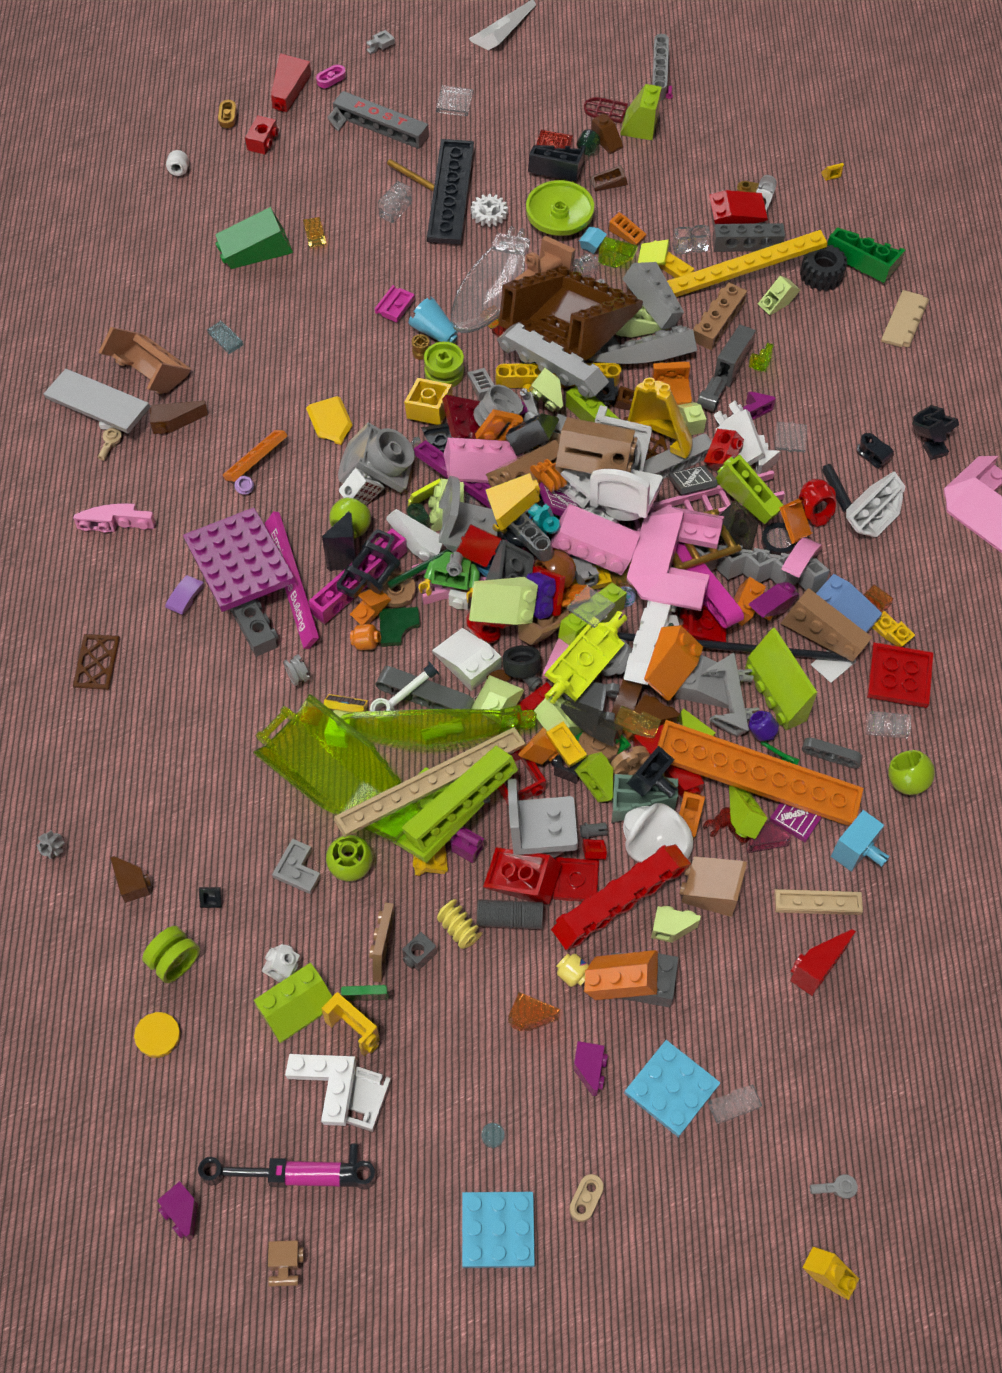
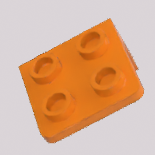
(677, 376)

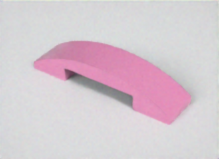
(801, 556)

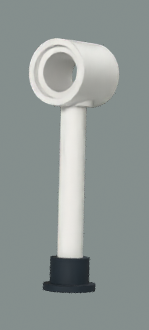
(429, 671)

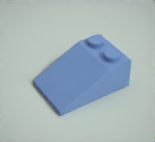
(849, 602)

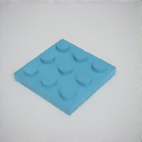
(672, 1088)
(497, 1230)

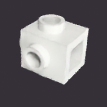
(280, 962)

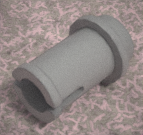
(454, 566)

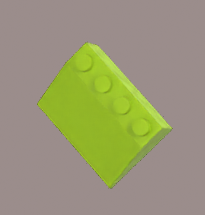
(781, 681)

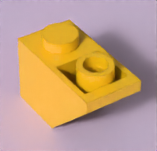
(830, 1272)

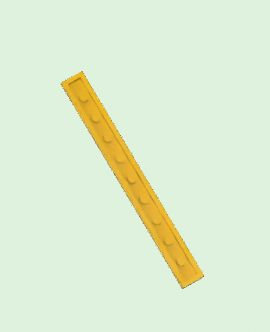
(747, 263)

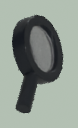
(776, 539)

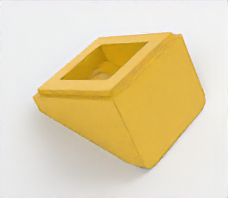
(833, 171)

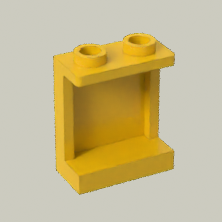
(340, 1008)

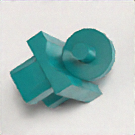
(544, 518)

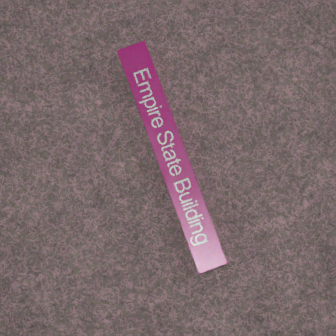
(295, 592)

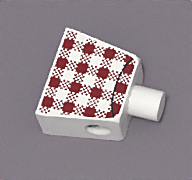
(361, 486)

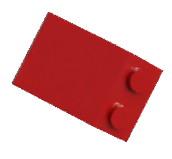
(738, 207)
(523, 876)
(816, 964)

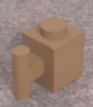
(282, 1258)

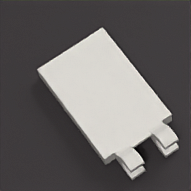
(743, 424)

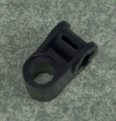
(875, 451)

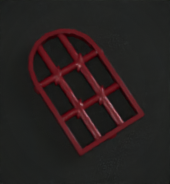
(596, 110)

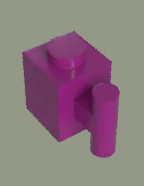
(467, 844)

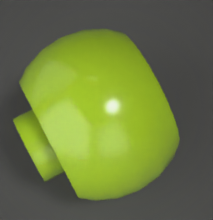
(360, 514)
(911, 772)
(349, 867)

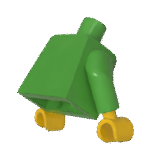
(437, 574)

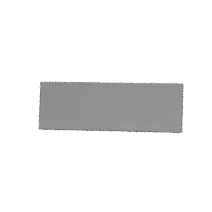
(97, 400)

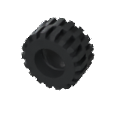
(824, 268)

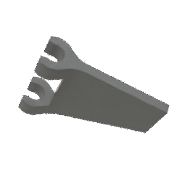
(595, 696)

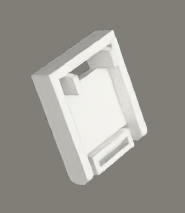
(367, 1097)

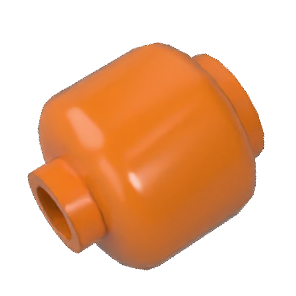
(365, 637)

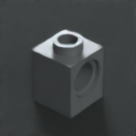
(422, 943)

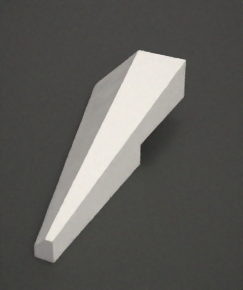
(497, 32)

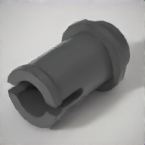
(533, 682)
(590, 830)

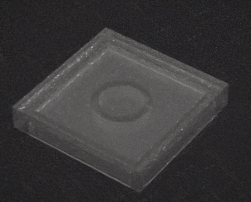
(454, 100)

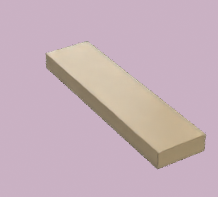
(818, 902)

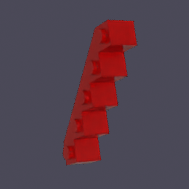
(619, 896)

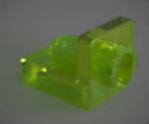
(761, 361)

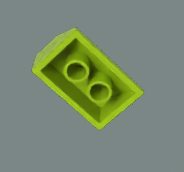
(293, 1002)

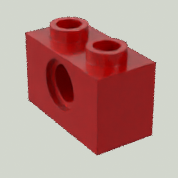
(261, 134)

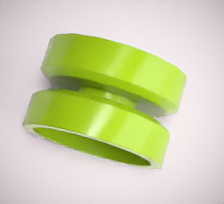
(444, 363)
(170, 954)

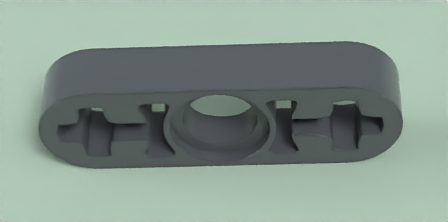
(832, 752)

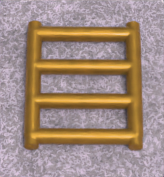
(714, 553)

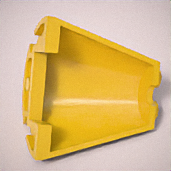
(656, 407)

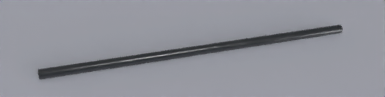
(749, 648)

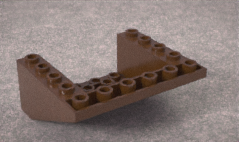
(567, 309)

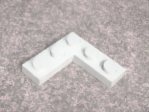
(338, 1072)

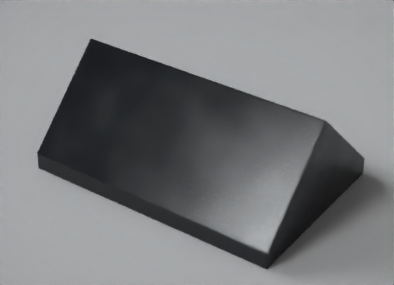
(340, 544)

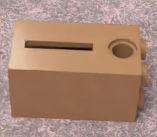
(595, 446)
(521, 465)

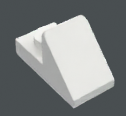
(767, 461)

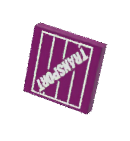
(556, 500)
(795, 821)

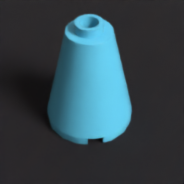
(433, 321)

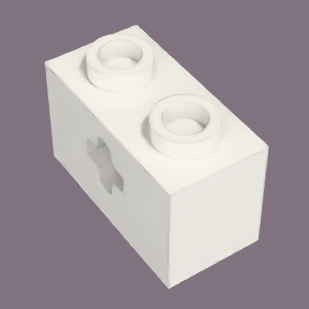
(577, 486)

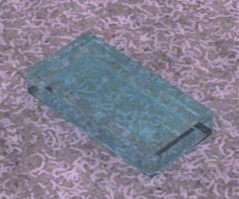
(225, 337)

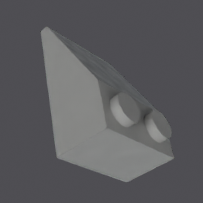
(703, 688)

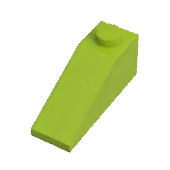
(745, 813)

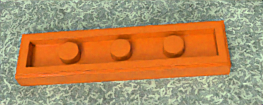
(254, 455)

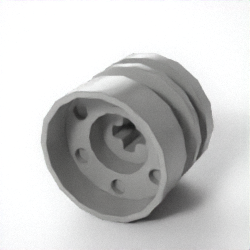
(498, 398)

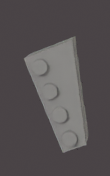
(652, 288)

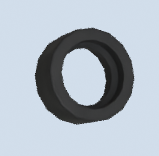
(517, 669)

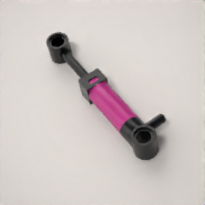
(297, 1173)

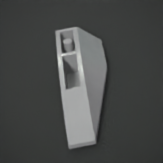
(650, 348)

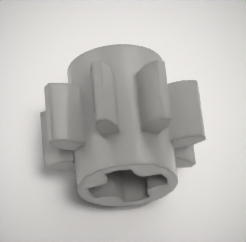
(50, 844)

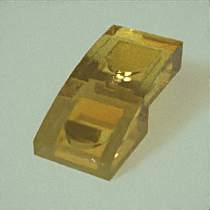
(314, 232)
(636, 723)

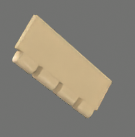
(905, 319)

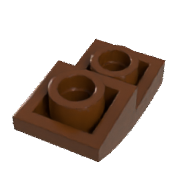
(627, 695)

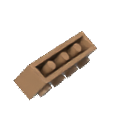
(719, 315)

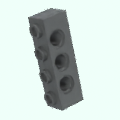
(746, 236)
(261, 641)

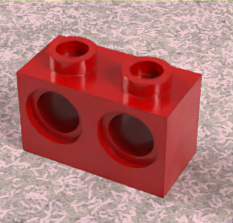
(723, 446)

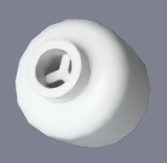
(177, 163)

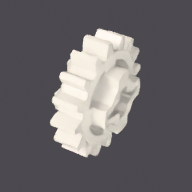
(489, 210)

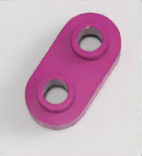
(330, 76)

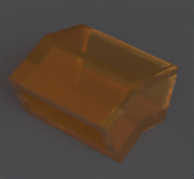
(878, 598)

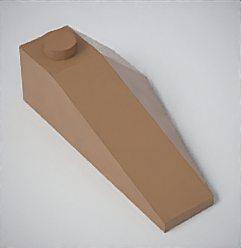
(541, 629)

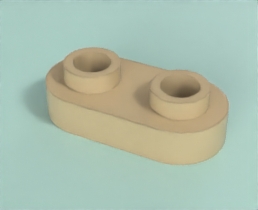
(585, 1198)

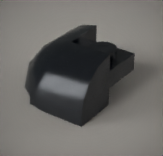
(933, 423)

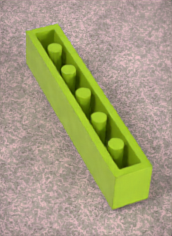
(459, 798)

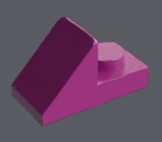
(759, 404)

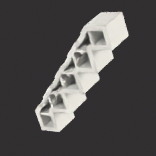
(652, 619)

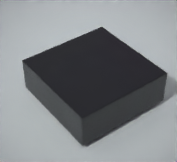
(935, 449)

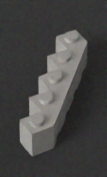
(568, 367)
(762, 566)

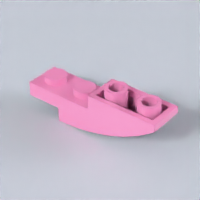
(107, 517)

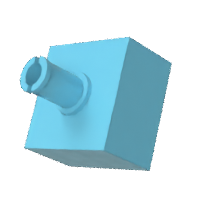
(859, 842)

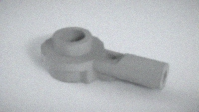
(843, 1186)

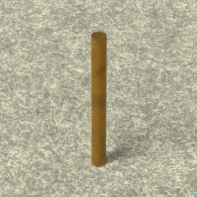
(410, 174)

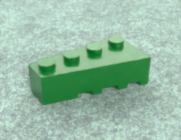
(866, 255)

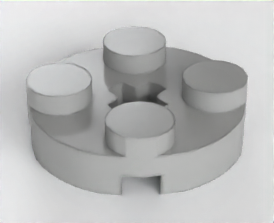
(618, 662)

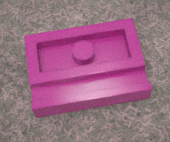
(395, 303)

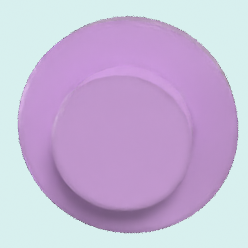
(244, 485)

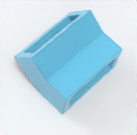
(592, 239)

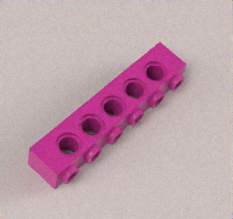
(331, 601)

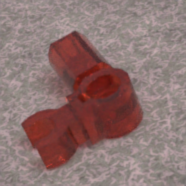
(721, 821)

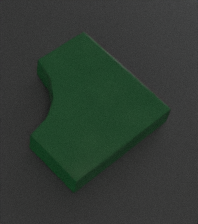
(396, 623)

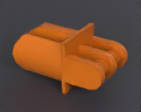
(548, 475)

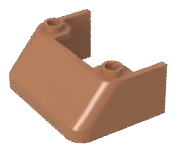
(145, 356)

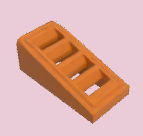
(616, 226)

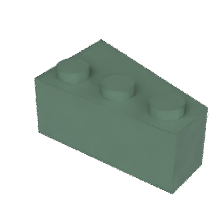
(627, 799)

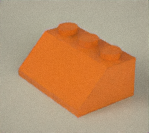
(622, 975)

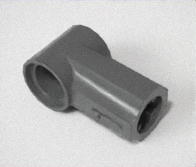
(710, 397)

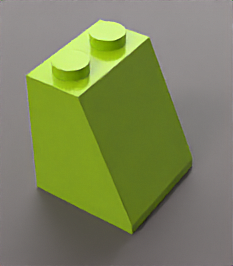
(643, 114)

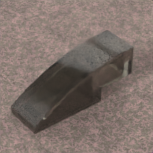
(593, 722)

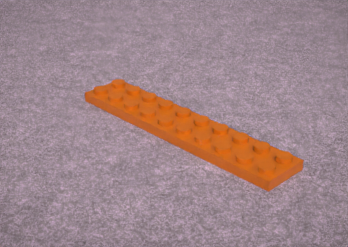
(761, 773)

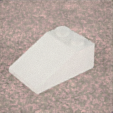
(468, 658)

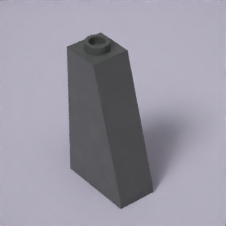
(734, 354)

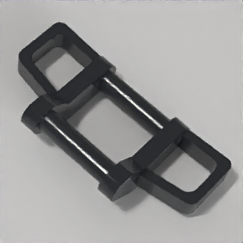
(365, 578)

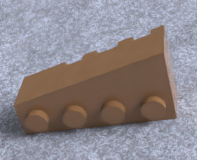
(826, 626)

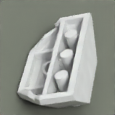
(877, 506)

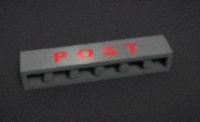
(382, 120)

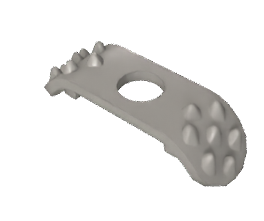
(767, 187)

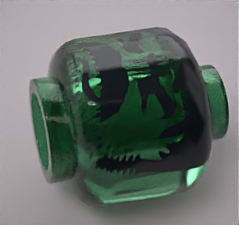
(589, 139)

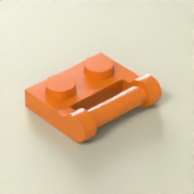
(495, 423)

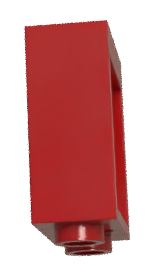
(533, 790)

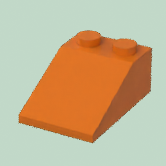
(672, 660)

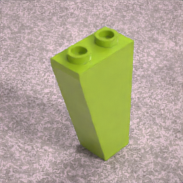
(748, 488)

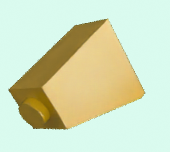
(512, 499)

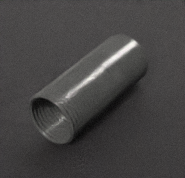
(510, 914)

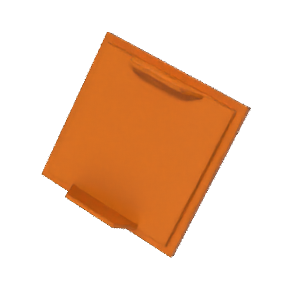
(795, 520)

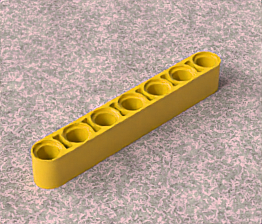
(512, 374)

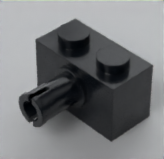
(652, 774)

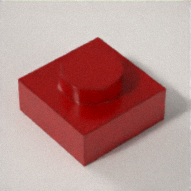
(594, 849)

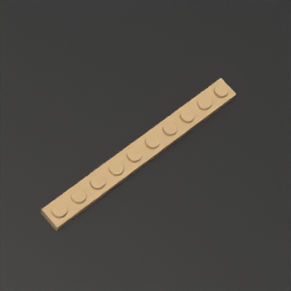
(422, 784)

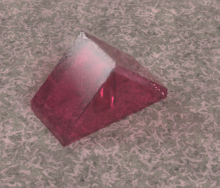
(769, 838)

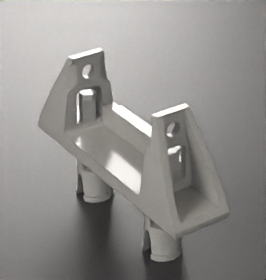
(736, 721)

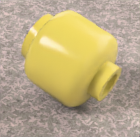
(572, 970)

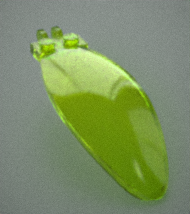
(438, 727)

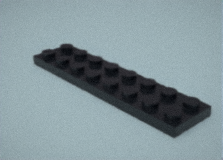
(450, 191)

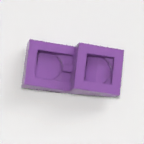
(183, 595)

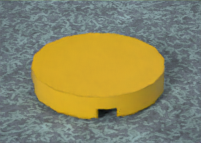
(157, 1034)

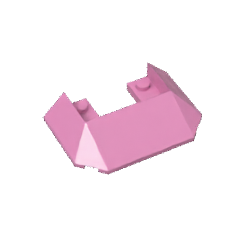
(974, 499)
(655, 550)

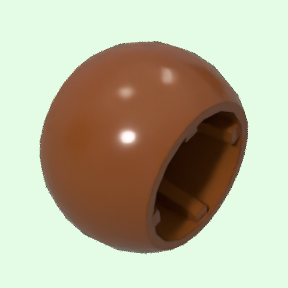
(560, 564)

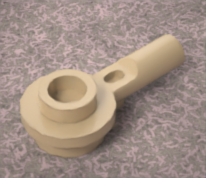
(111, 437)

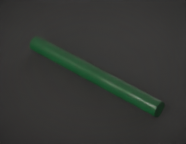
(414, 571)

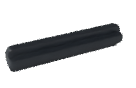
(835, 482)

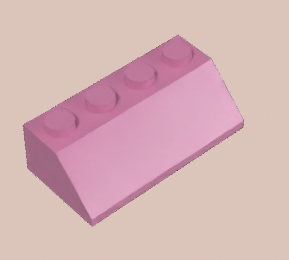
(474, 458)
(595, 539)

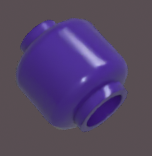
(763, 726)

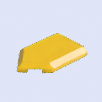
(330, 419)

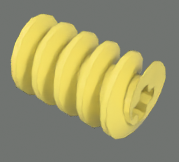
(457, 926)

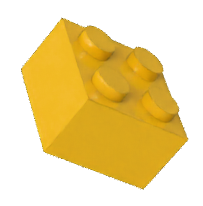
(425, 401)

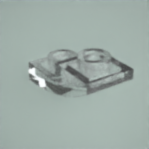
(735, 1104)

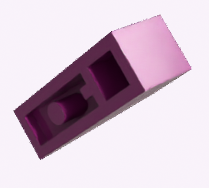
(775, 600)

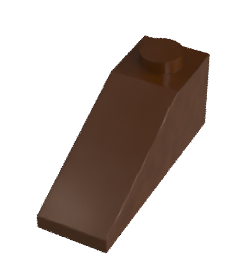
(173, 416)

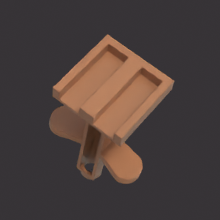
(551, 257)

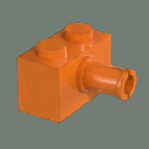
(747, 592)

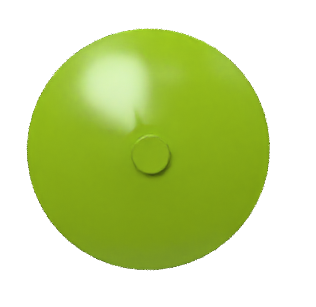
(560, 207)

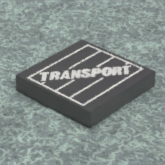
(693, 479)

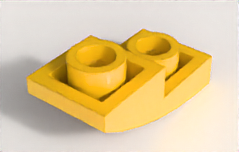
(892, 631)

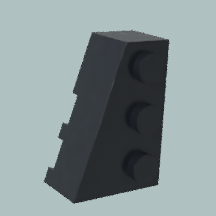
(556, 162)

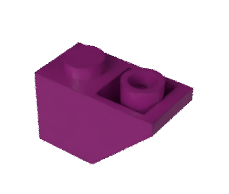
(588, 1064)
(181, 1208)

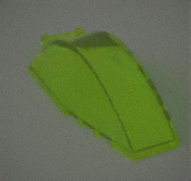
(331, 764)

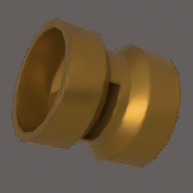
(419, 345)

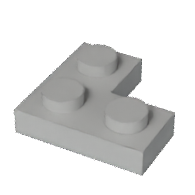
(291, 868)

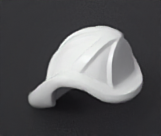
(655, 826)

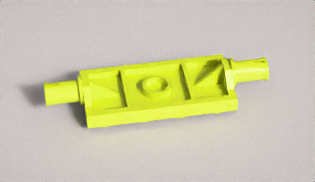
(584, 659)

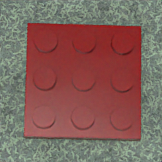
(900, 675)

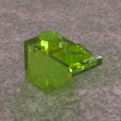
(615, 252)

